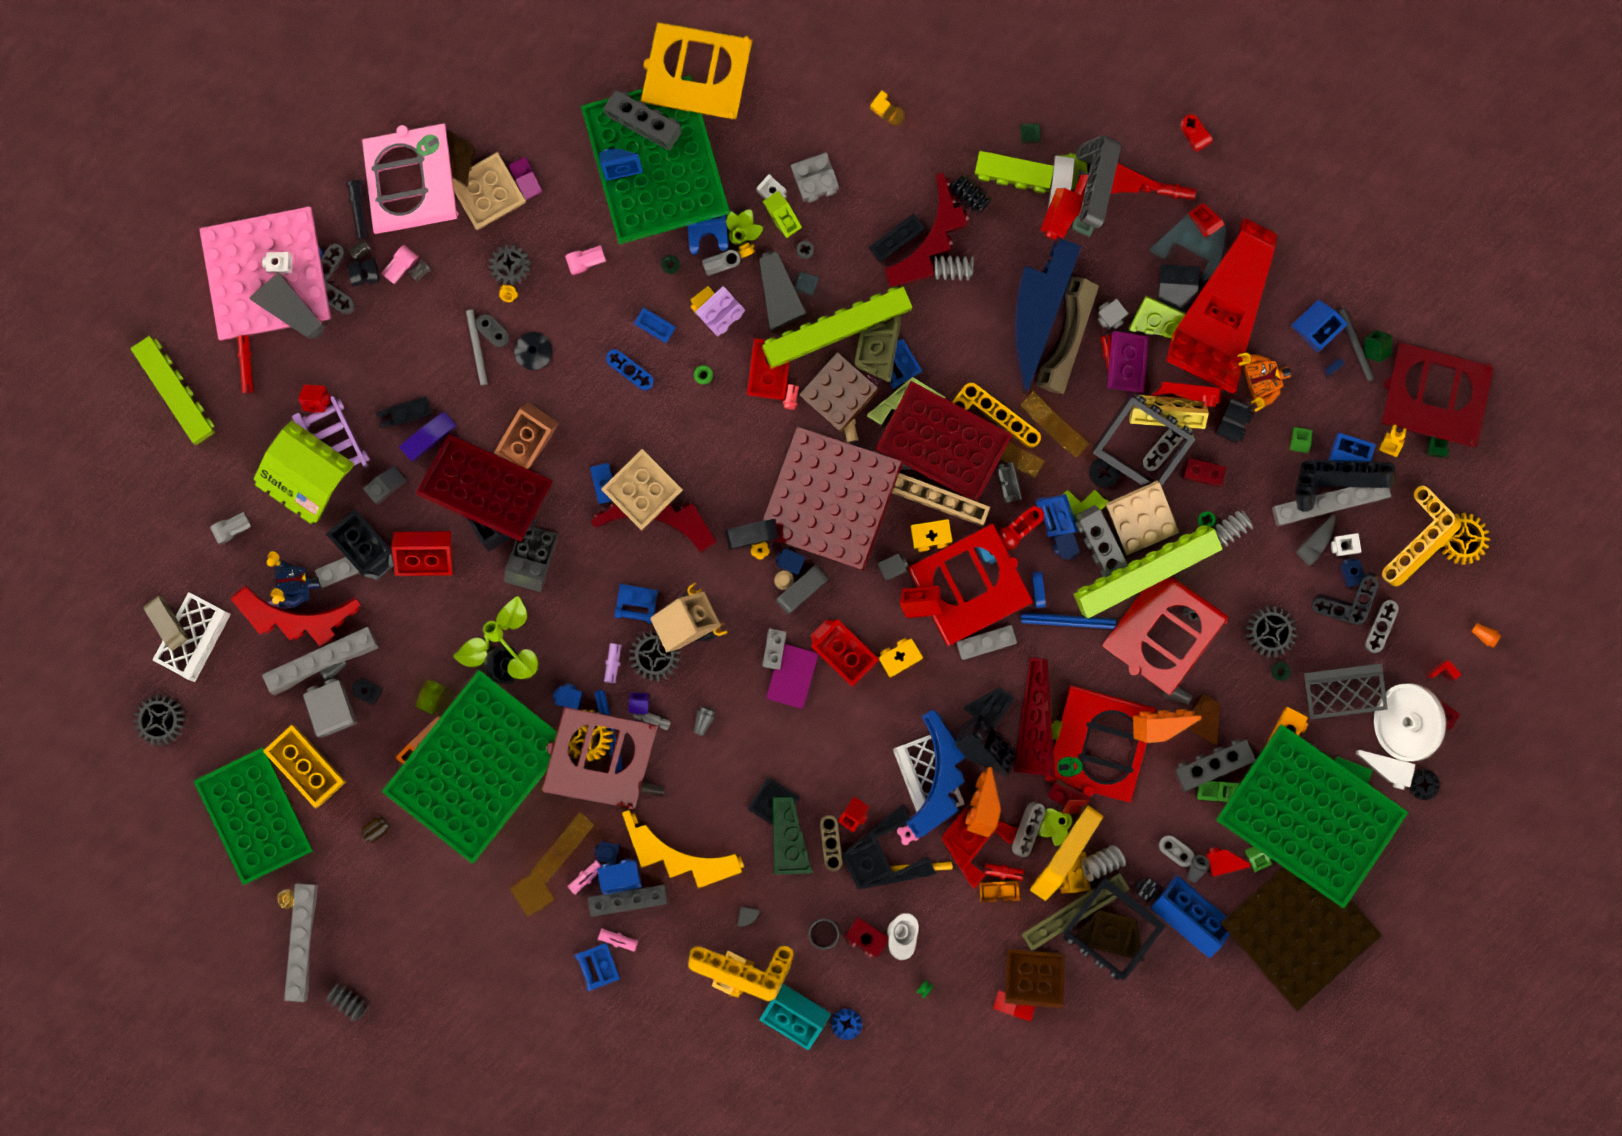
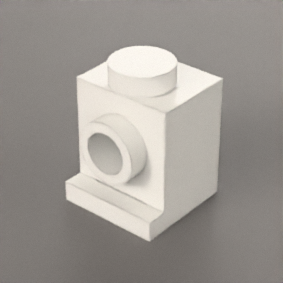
(766, 184)
(284, 262)
(1351, 540)

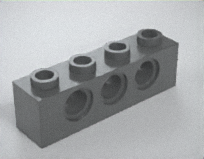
(665, 137)
(1094, 517)
(1244, 758)
(628, 900)

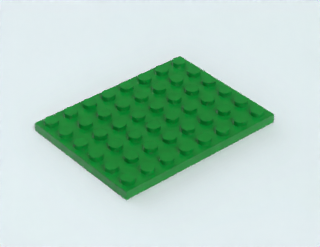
(675, 184)
(474, 767)
(1312, 816)

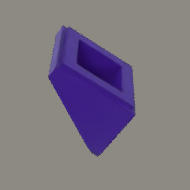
(639, 703)

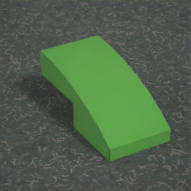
(1216, 791)

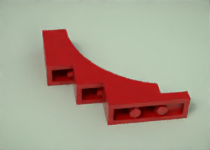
(1067, 204)

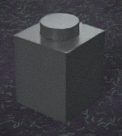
(893, 567)

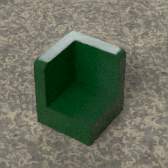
(1378, 346)
(1437, 447)

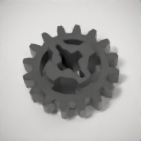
(502, 266)

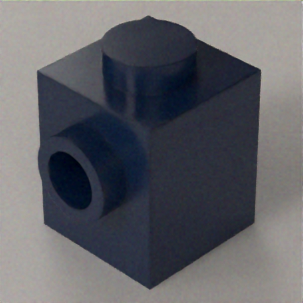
(1065, 546)
(790, 561)
(1351, 572)
(607, 852)

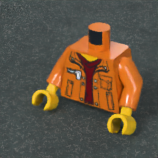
(1263, 378)

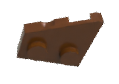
(1208, 724)

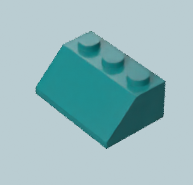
(795, 1017)

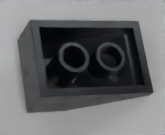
(1178, 285)

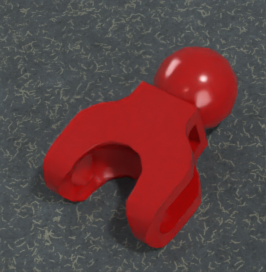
(1020, 527)

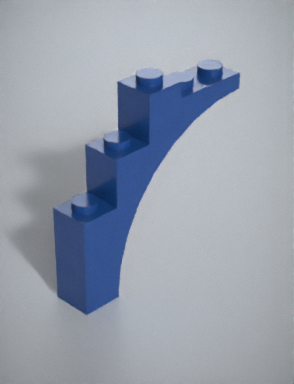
(946, 778)

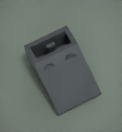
(531, 559)

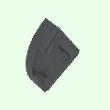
(747, 916)

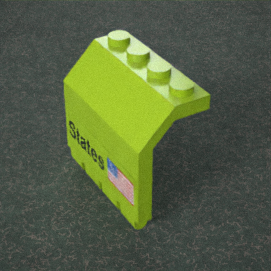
(301, 471)

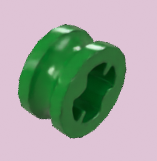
(1204, 514)
(925, 988)

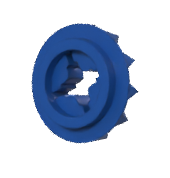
(843, 1015)

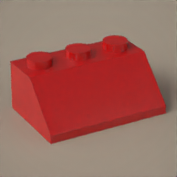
(422, 553)

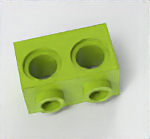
(782, 214)

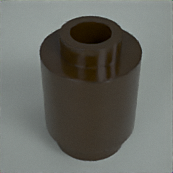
(375, 829)

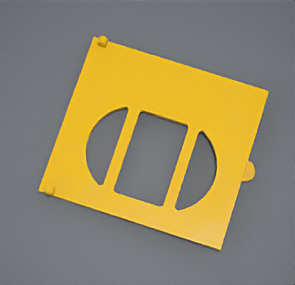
(707, 98)

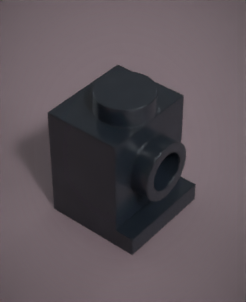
(373, 694)

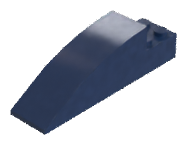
(1037, 307)

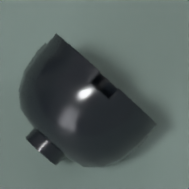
(497, 663)

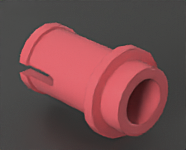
(791, 397)

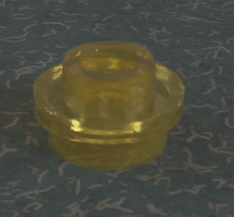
(281, 899)

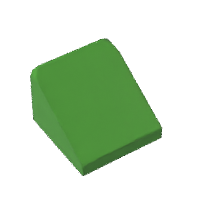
(1301, 440)
(1257, 859)

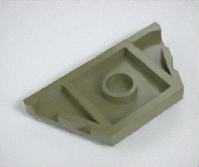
(878, 348)

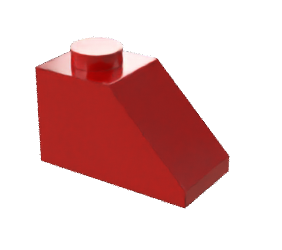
(1224, 862)
(1021, 1011)

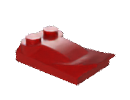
(1204, 394)
(843, 651)

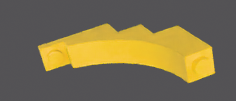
(652, 849)

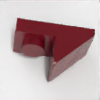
(1072, 799)

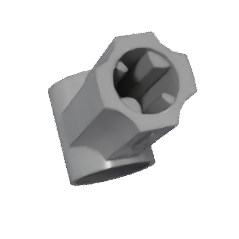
(719, 262)
(227, 529)

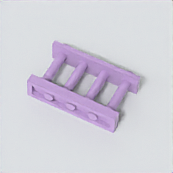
(337, 406)

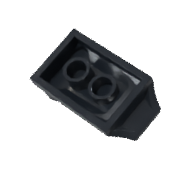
(362, 546)

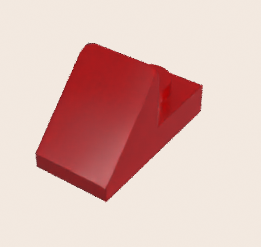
(1205, 220)

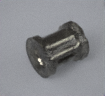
(359, 250)
(419, 270)

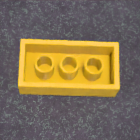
(304, 766)

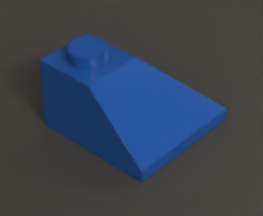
(619, 163)

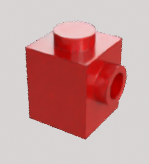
(314, 398)
(854, 814)

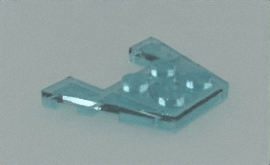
(1190, 238)

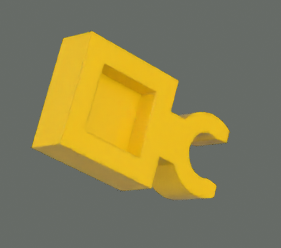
(1393, 442)

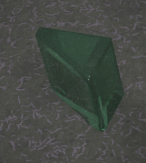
(1030, 133)

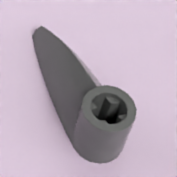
(1316, 543)

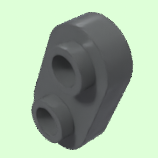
(492, 330)

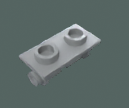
(774, 649)

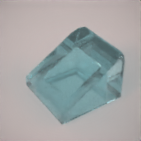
(806, 284)

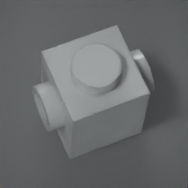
(1111, 315)

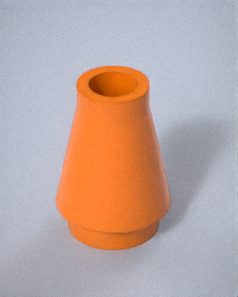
(1486, 635)

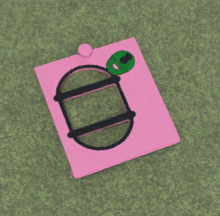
(436, 175)

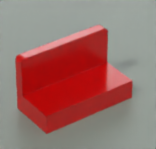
(921, 601)
(1447, 670)

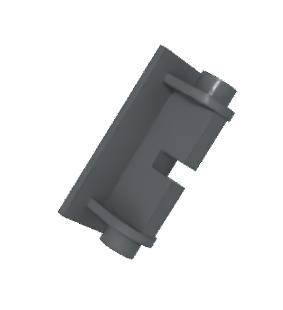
(1009, 482)

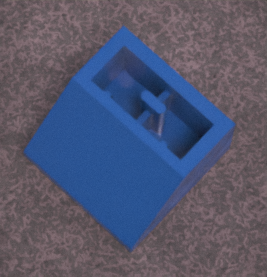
(1319, 325)
(1351, 449)
(619, 877)

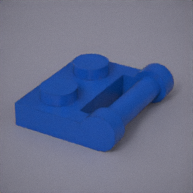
(905, 363)
(1061, 514)
(636, 597)
(603, 964)

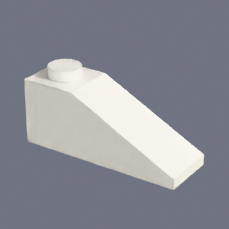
(1392, 770)

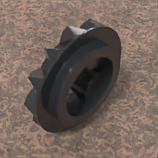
(1104, 481)
(1418, 791)

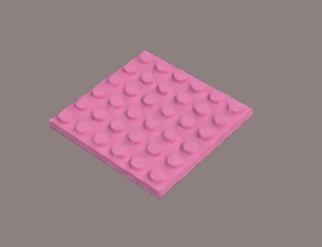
(236, 270)

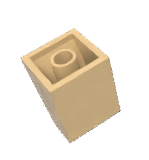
(685, 621)

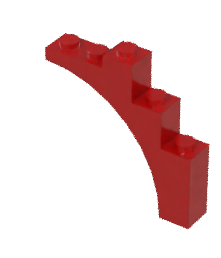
(318, 624)

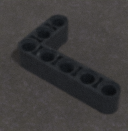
(1340, 474)

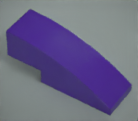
(427, 436)

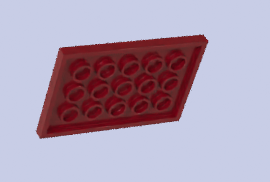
(943, 441)
(484, 487)

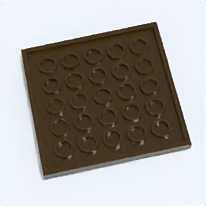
(1299, 936)

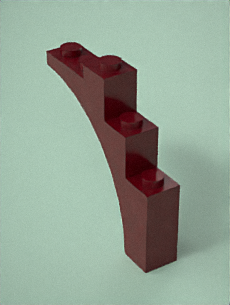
(948, 219)
(686, 521)

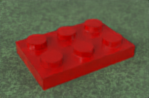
(762, 379)

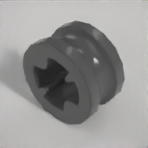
(803, 255)

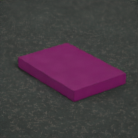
(1127, 362)
(793, 679)

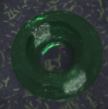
(670, 258)
(1285, 667)

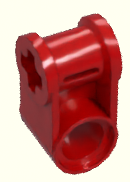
(1197, 134)

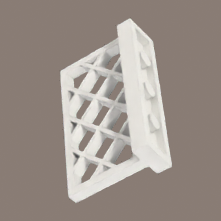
(206, 641)
(910, 775)

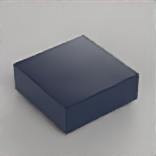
(1333, 367)

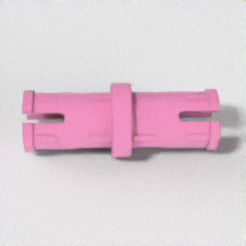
(584, 877)
(617, 939)

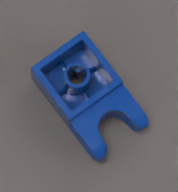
(715, 227)

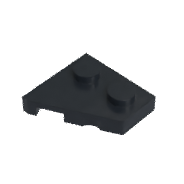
(991, 706)

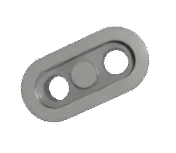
(1176, 850)

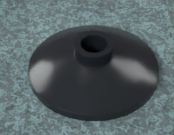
(535, 360)

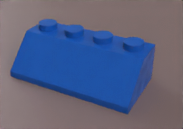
(1191, 916)

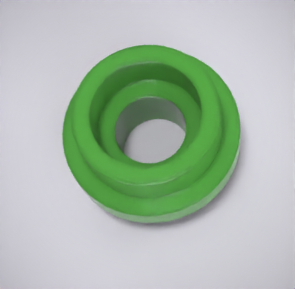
(703, 368)

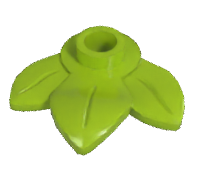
(744, 225)
(1052, 827)

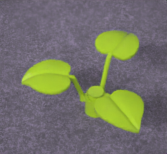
(474, 651)

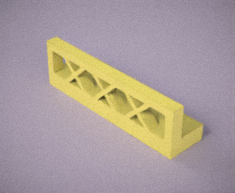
(1185, 415)

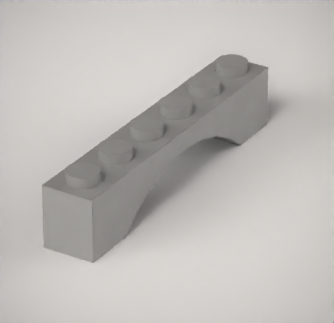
(1329, 502)
(329, 655)
(300, 938)

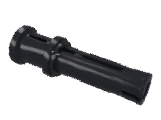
(357, 199)

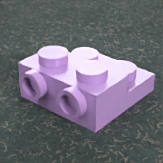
(720, 311)

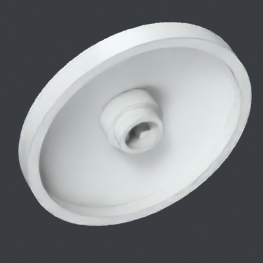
(1412, 723)

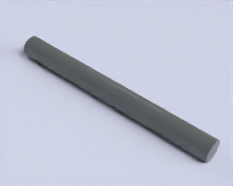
(1356, 345)

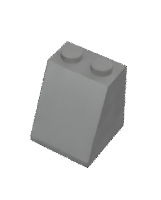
(329, 708)

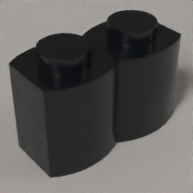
(1234, 421)

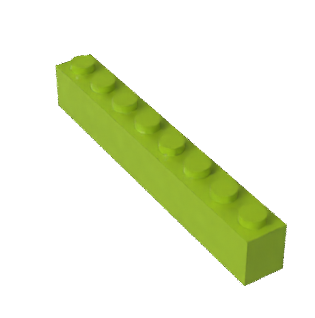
(835, 328)
(1147, 571)

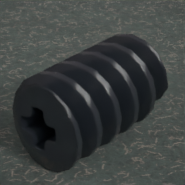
(971, 193)

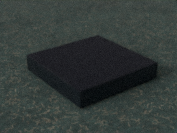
(762, 801)

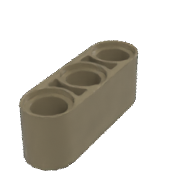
(165, 622)
(835, 852)

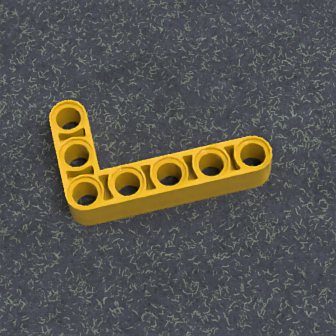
(991, 412)
(1424, 539)
(1067, 853)
(743, 972)

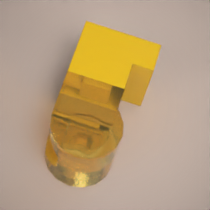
(886, 110)

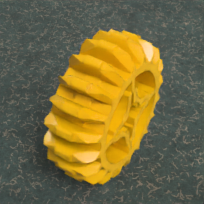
(1473, 538)
(595, 751)

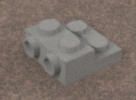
(815, 178)

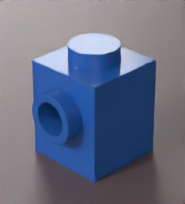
(568, 696)

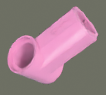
(403, 260)
(581, 260)

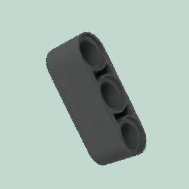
(802, 589)

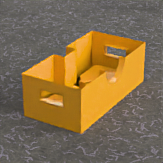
(996, 890)

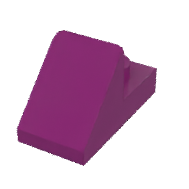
(525, 178)

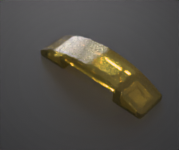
(1054, 425)
(1022, 460)
(562, 848)

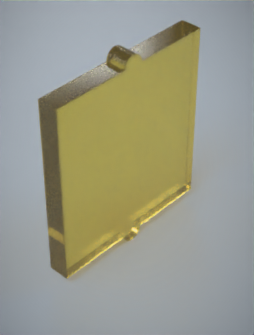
(531, 894)

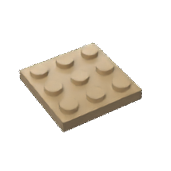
(489, 192)
(642, 489)
(1142, 518)

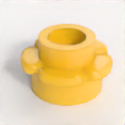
(746, 249)
(508, 293)
(760, 555)

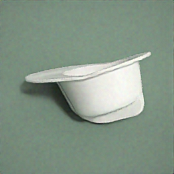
(903, 936)

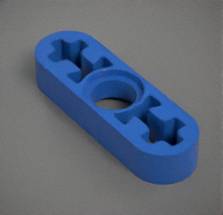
(615, 365)

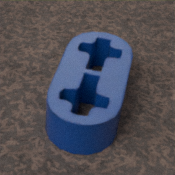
(1038, 589)

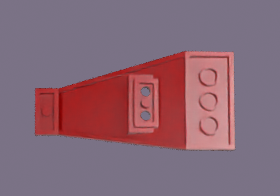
(1225, 310)

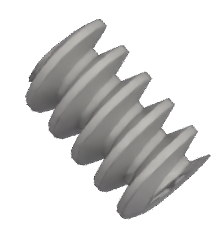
(953, 268)
(1233, 527)
(1102, 862)

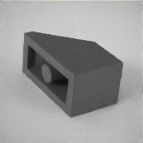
(385, 485)

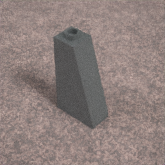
(780, 296)
(285, 303)

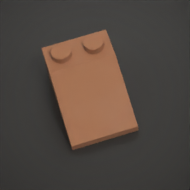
(526, 436)

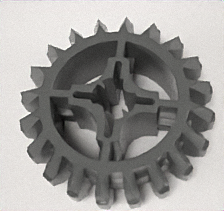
(1267, 623)
(638, 652)
(148, 707)

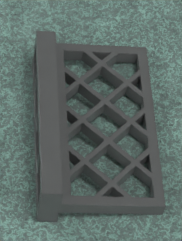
(1345, 674)

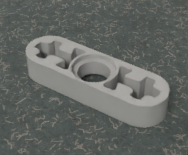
(1150, 455)
(1381, 642)
(1021, 833)

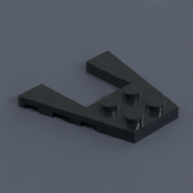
(868, 863)

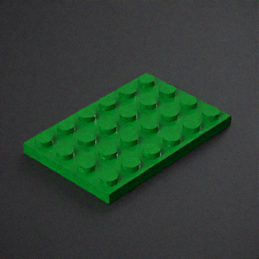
(253, 816)

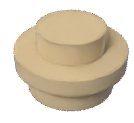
(784, 580)

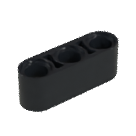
(752, 534)

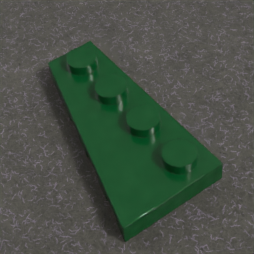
(788, 843)

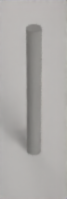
(476, 347)

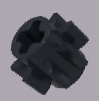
(1147, 889)

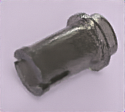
(651, 788)

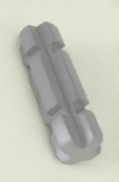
(653, 719)

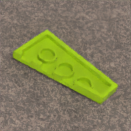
(1156, 318)

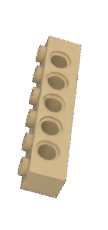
(941, 499)

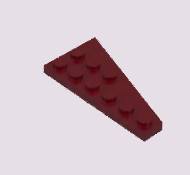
(1035, 737)

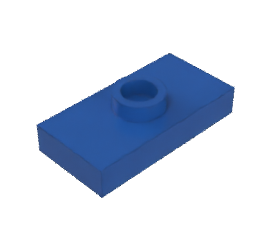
(654, 325)
(601, 476)

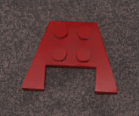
(965, 845)

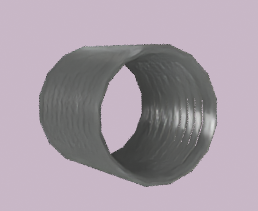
(817, 946)

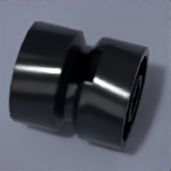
(357, 273)

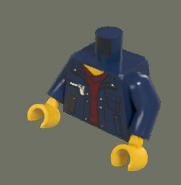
(291, 582)

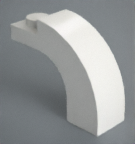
(1062, 174)

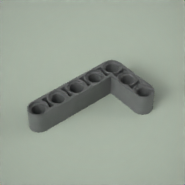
(1103, 157)

